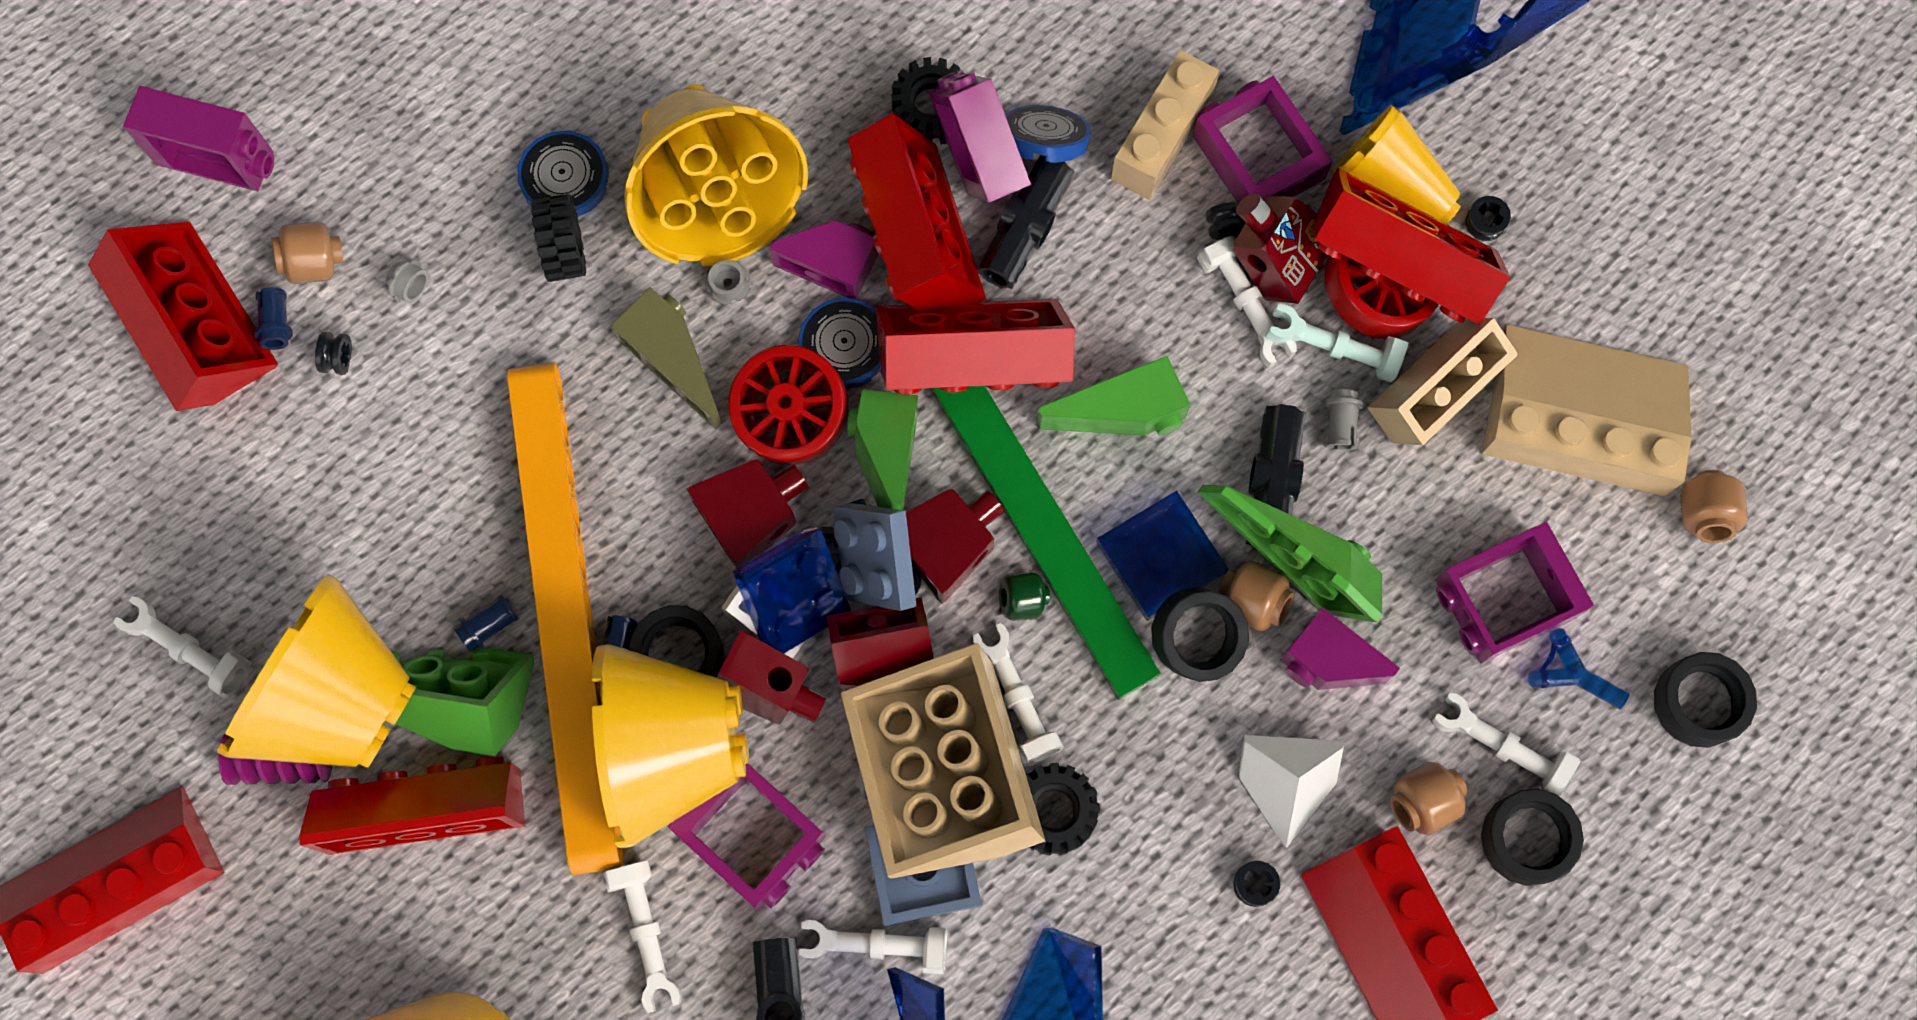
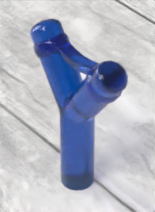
(1574, 673)

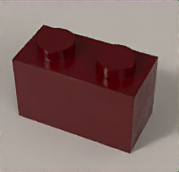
(878, 642)

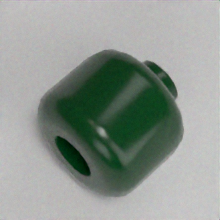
(1023, 596)

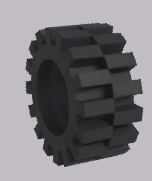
(907, 89)
(558, 237)
(1084, 803)

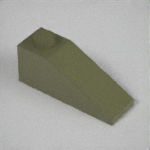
(660, 340)

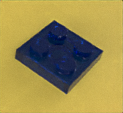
(1161, 553)
(792, 590)

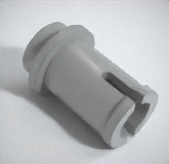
(1343, 419)

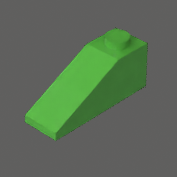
(1127, 404)
(884, 443)

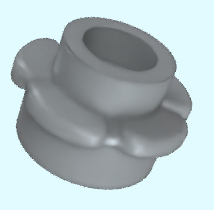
(725, 271)
(406, 280)

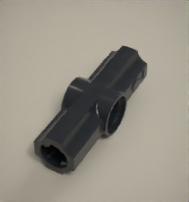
(1025, 223)
(1277, 465)
(777, 975)

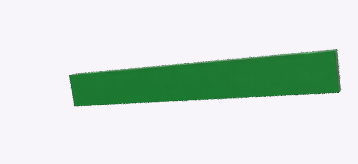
(1049, 539)

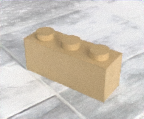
(1164, 125)
(1442, 381)

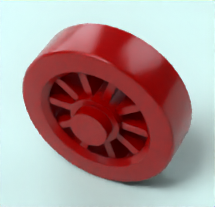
(1401, 311)
(788, 404)

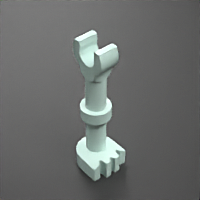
(1386, 361)

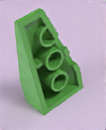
(1319, 564)
(468, 700)

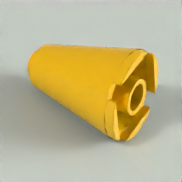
(1402, 165)

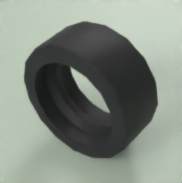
(680, 616)
(1233, 646)
(1732, 676)
(1565, 820)

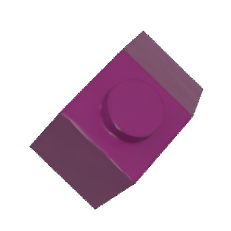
(829, 256)
(1335, 657)

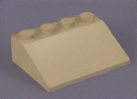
(1591, 412)
(941, 765)

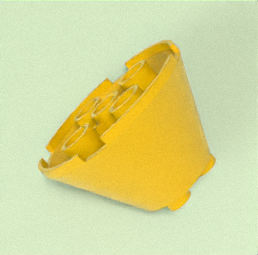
(712, 178)
(322, 690)
(661, 740)

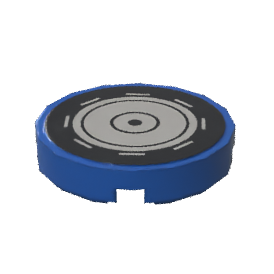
(1048, 132)
(563, 165)
(846, 337)

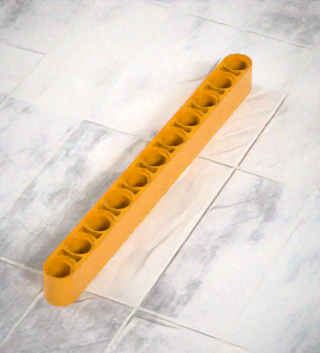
(562, 610)

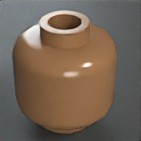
(306, 252)
(1713, 506)
(1260, 594)
(1428, 798)

